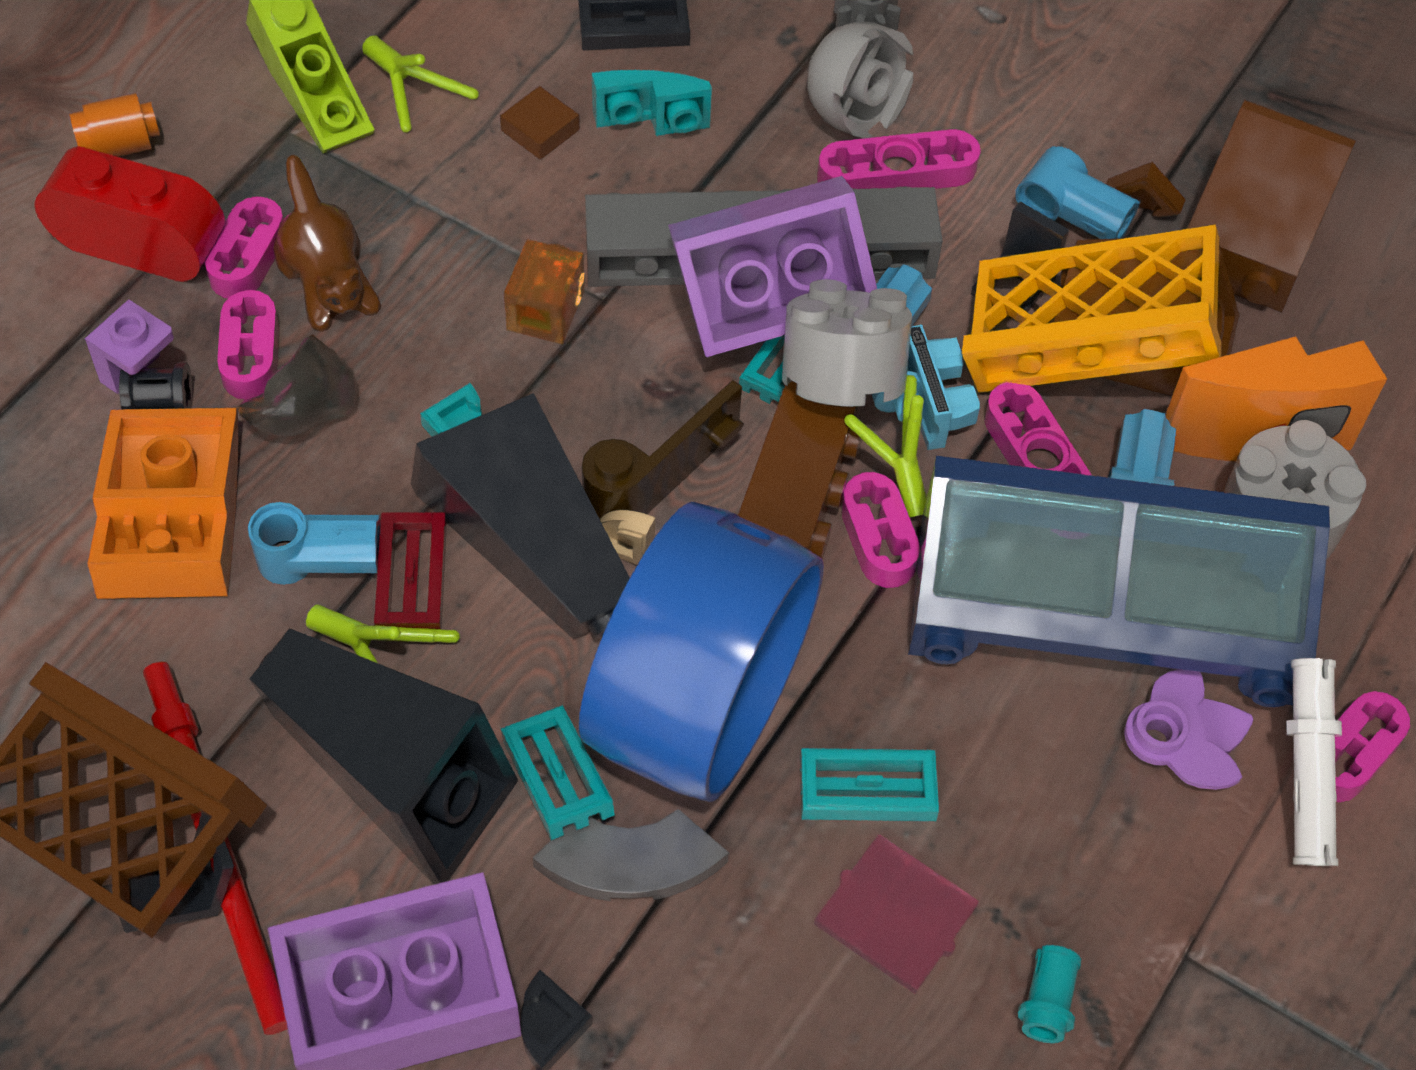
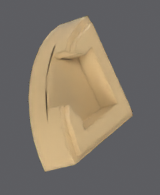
(629, 533)

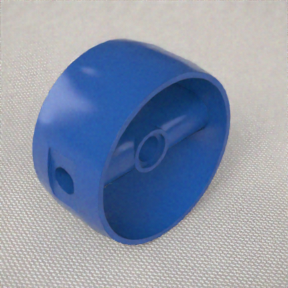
(699, 650)

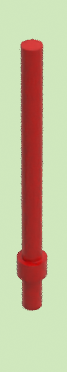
(178, 722)

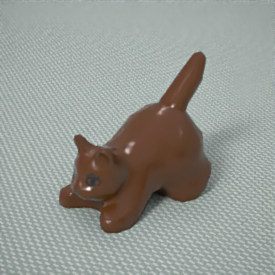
(322, 250)

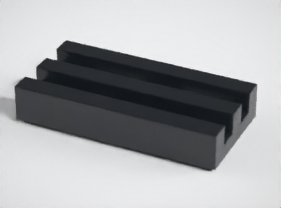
(633, 24)

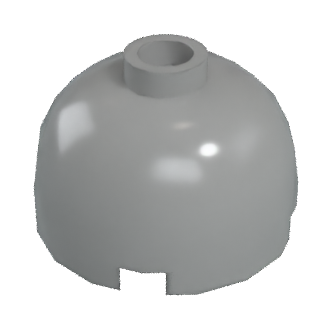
(860, 77)

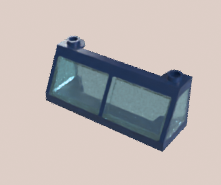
(1119, 573)

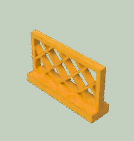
(1096, 341)

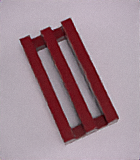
(413, 523)

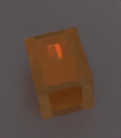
(544, 291)

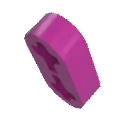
(236, 244)
(236, 344)
(868, 533)
(1372, 754)

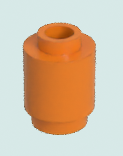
(115, 125)

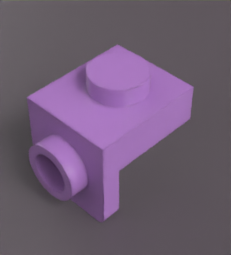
(127, 342)

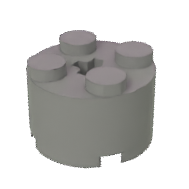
(847, 343)
(1303, 467)

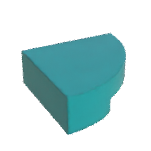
(452, 411)

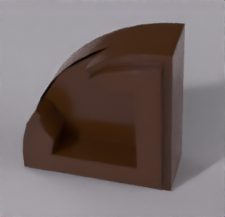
(1150, 188)

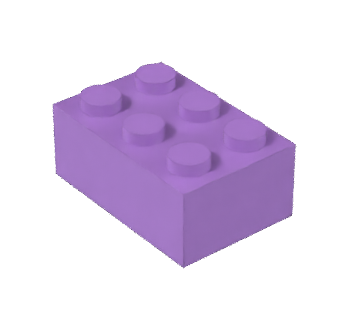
(762, 254)
(396, 979)

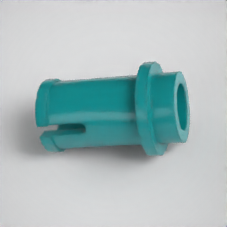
(1047, 1011)

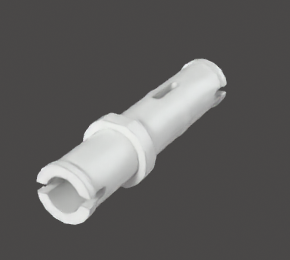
(1314, 761)

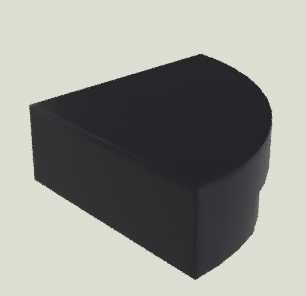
(550, 1021)

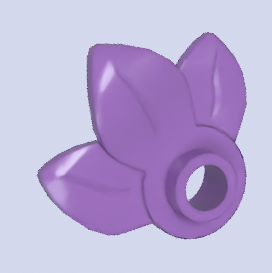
(1196, 731)

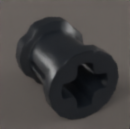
(157, 388)

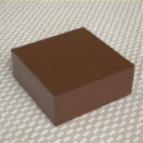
(540, 122)

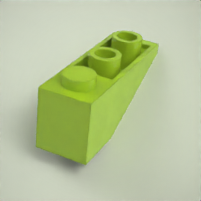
(308, 71)

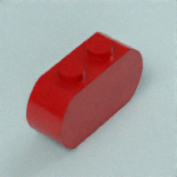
(130, 213)

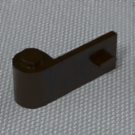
(626, 478)

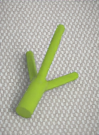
(400, 67)
(906, 463)
(360, 635)

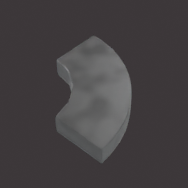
(631, 861)

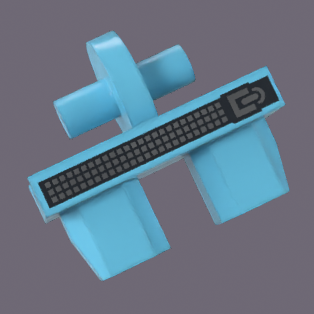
(943, 407)

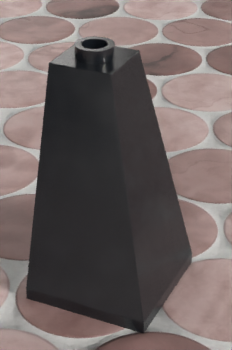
(524, 512)
(394, 744)

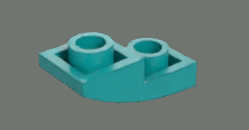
(666, 98)

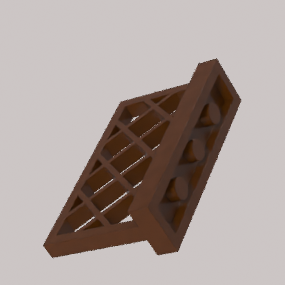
(153, 759)

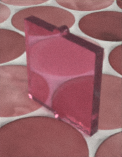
(896, 913)

